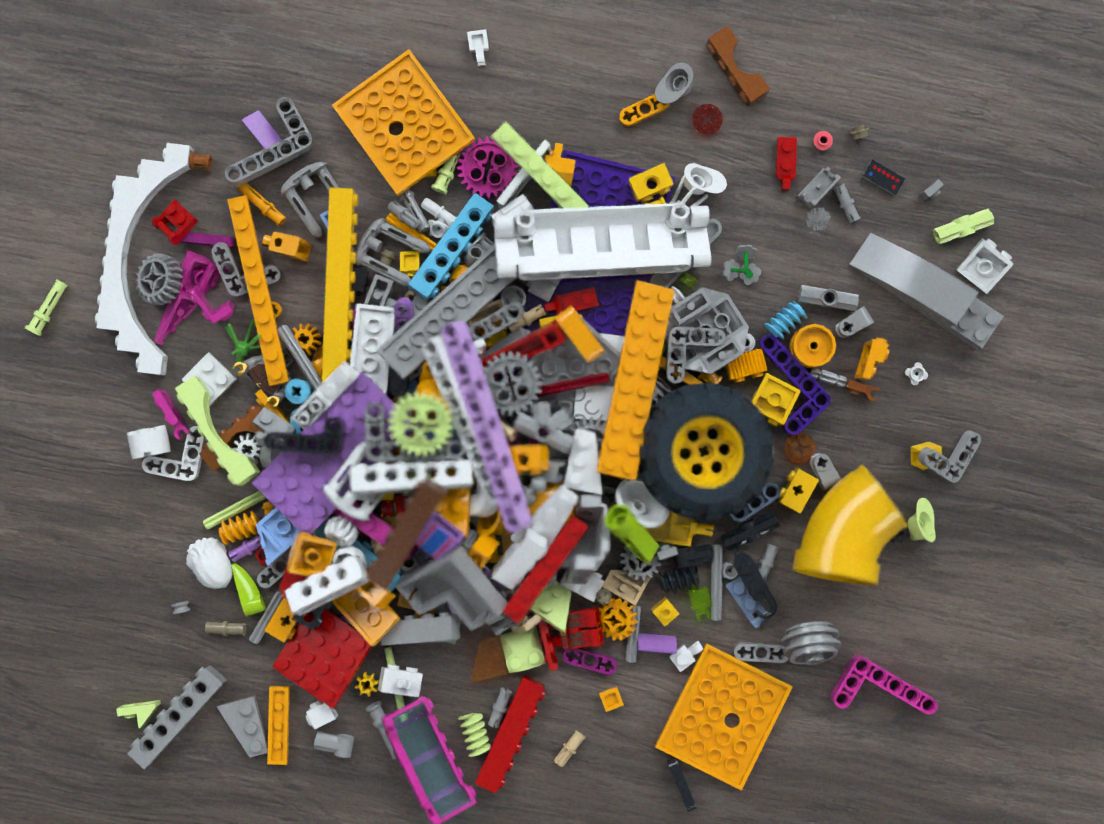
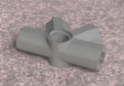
(554, 424)

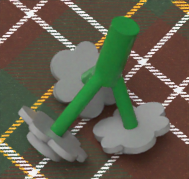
(749, 273)

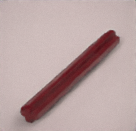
(570, 385)

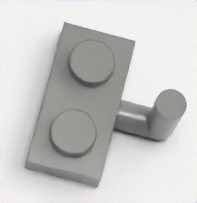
(270, 422)

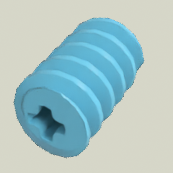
(785, 320)
(292, 391)

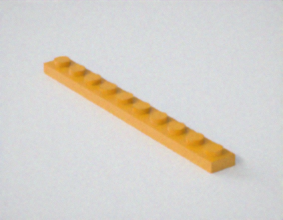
(258, 290)

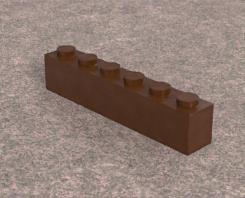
(406, 533)

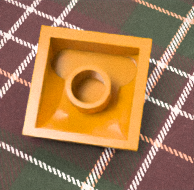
(310, 554)

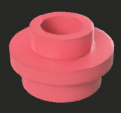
(822, 146)

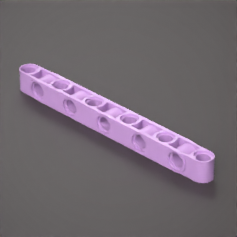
(486, 426)

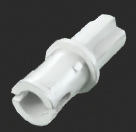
(438, 211)

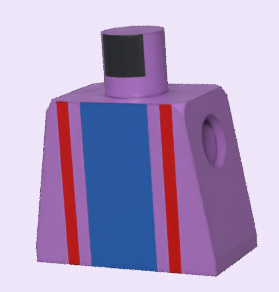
(438, 537)

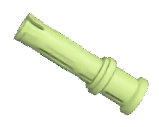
(446, 174)
(39, 315)

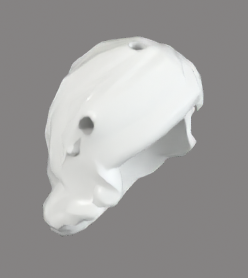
(210, 563)

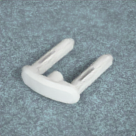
(346, 503)

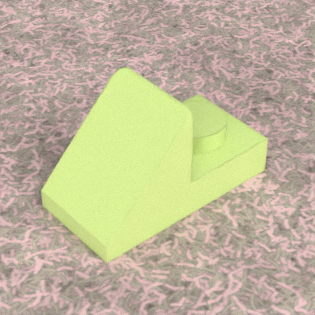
(143, 710)

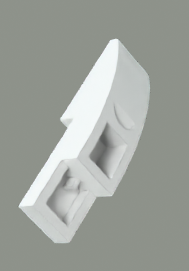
(324, 395)

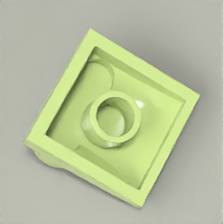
(522, 650)

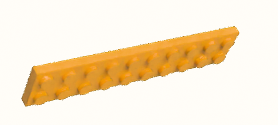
(635, 380)

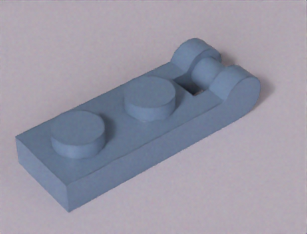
(745, 601)

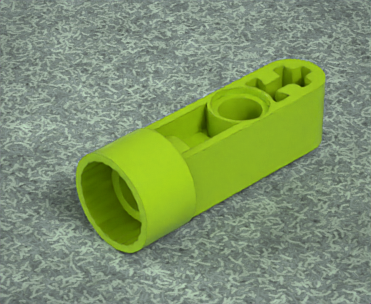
(631, 532)

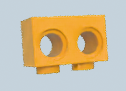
(376, 595)

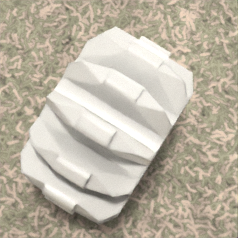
(248, 441)
(341, 531)

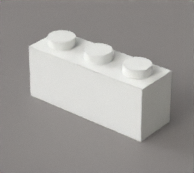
(519, 558)

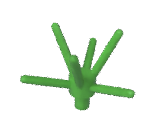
(243, 347)

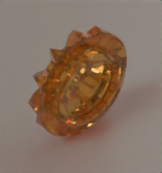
(794, 455)

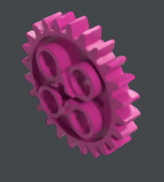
(471, 164)

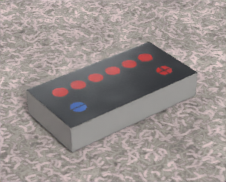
(883, 177)

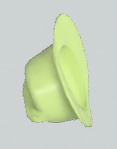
(922, 523)

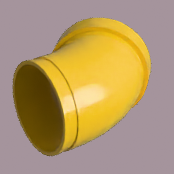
(849, 531)

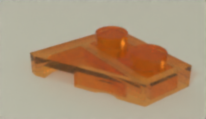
(489, 660)

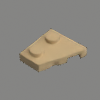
(624, 586)

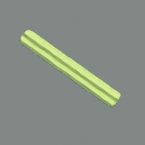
(234, 509)

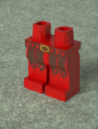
(578, 636)

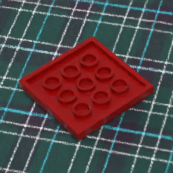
(323, 658)

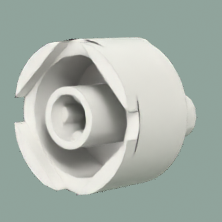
(148, 441)

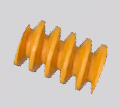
(239, 529)

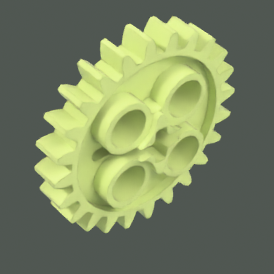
(419, 441)

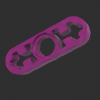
(208, 239)
(602, 669)

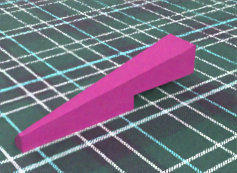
(196, 271)

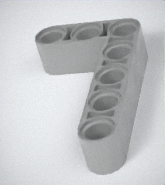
(275, 149)
(385, 446)

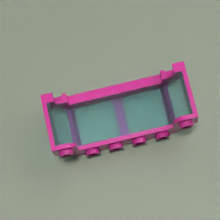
(427, 761)

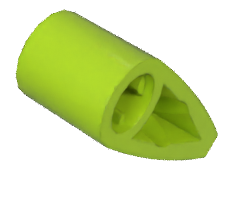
(249, 595)

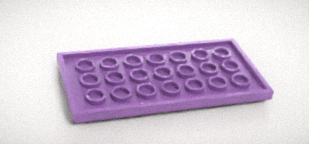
(297, 478)

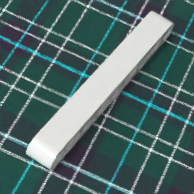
(441, 367)

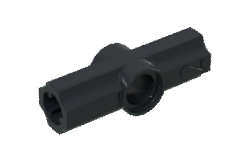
(750, 530)

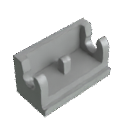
(818, 187)

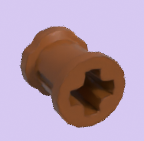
(200, 161)

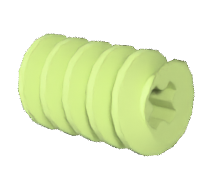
(475, 733)

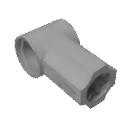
(338, 744)

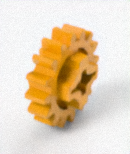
(620, 612)

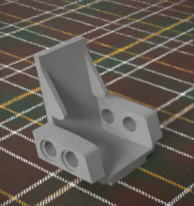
(595, 544)

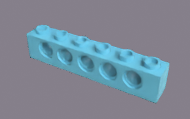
(475, 206)

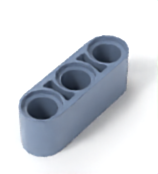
(763, 500)

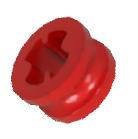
(388, 508)

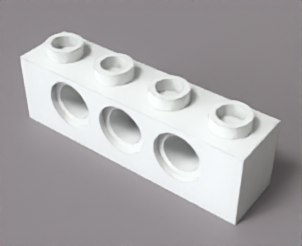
(320, 595)

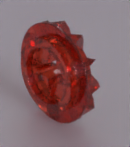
(706, 110)

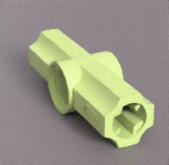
(963, 226)

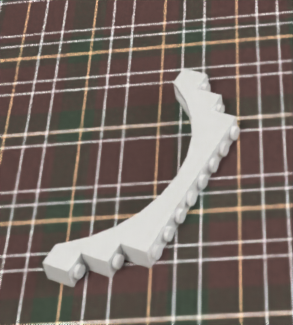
(114, 302)

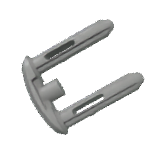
(303, 177)
(369, 241)

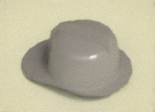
(675, 83)

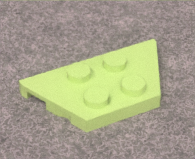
(552, 605)

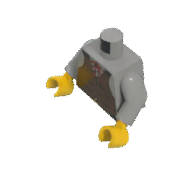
(257, 372)

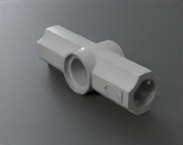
(839, 299)

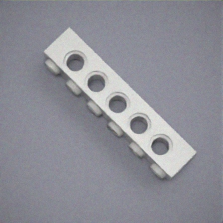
(402, 484)

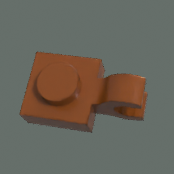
(856, 388)

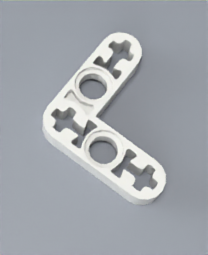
(186, 462)

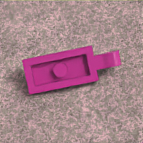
(171, 413)

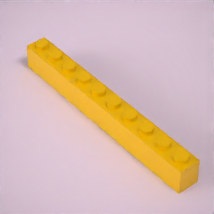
(339, 279)

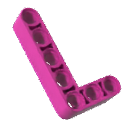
(883, 681)

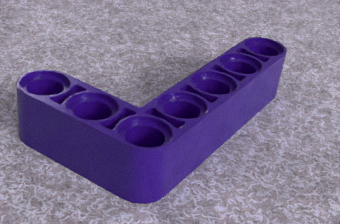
(797, 382)

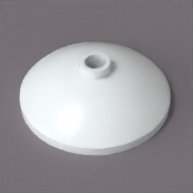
(641, 503)

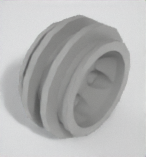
(811, 643)

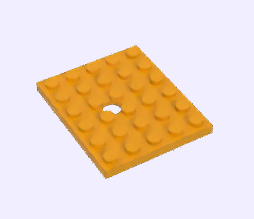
(407, 96)
(697, 722)

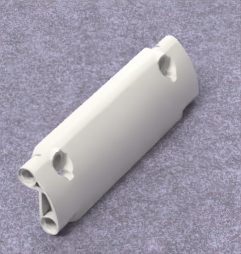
(602, 241)

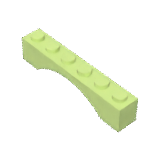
(537, 168)
(197, 399)

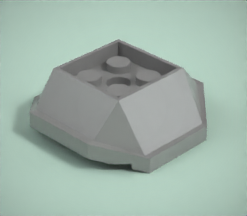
(714, 311)

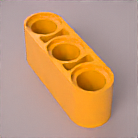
(580, 334)

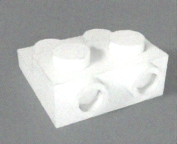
(985, 265)

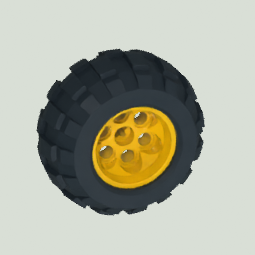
(742, 469)

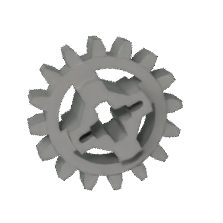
(638, 569)

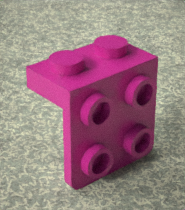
(222, 312)

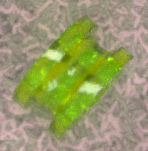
(688, 280)

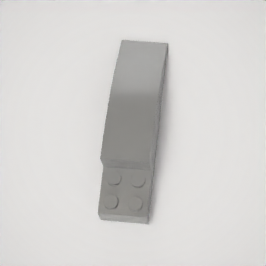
(927, 290)

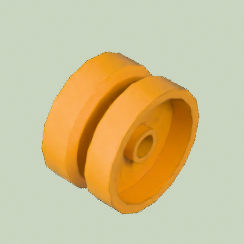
(823, 341)

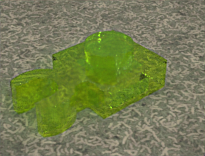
(700, 600)

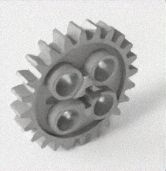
(526, 378)

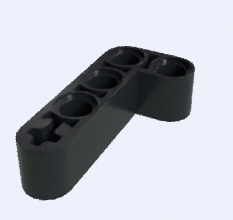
(304, 439)

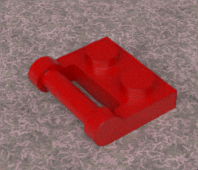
(179, 217)

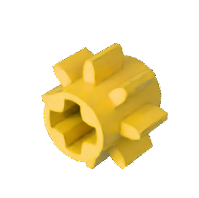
(363, 689)

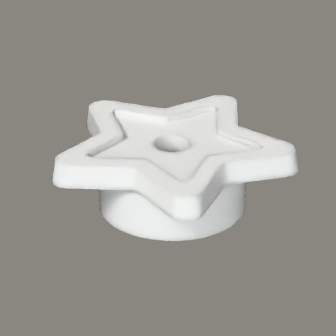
(434, 231)

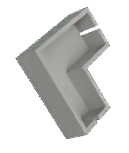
(455, 581)

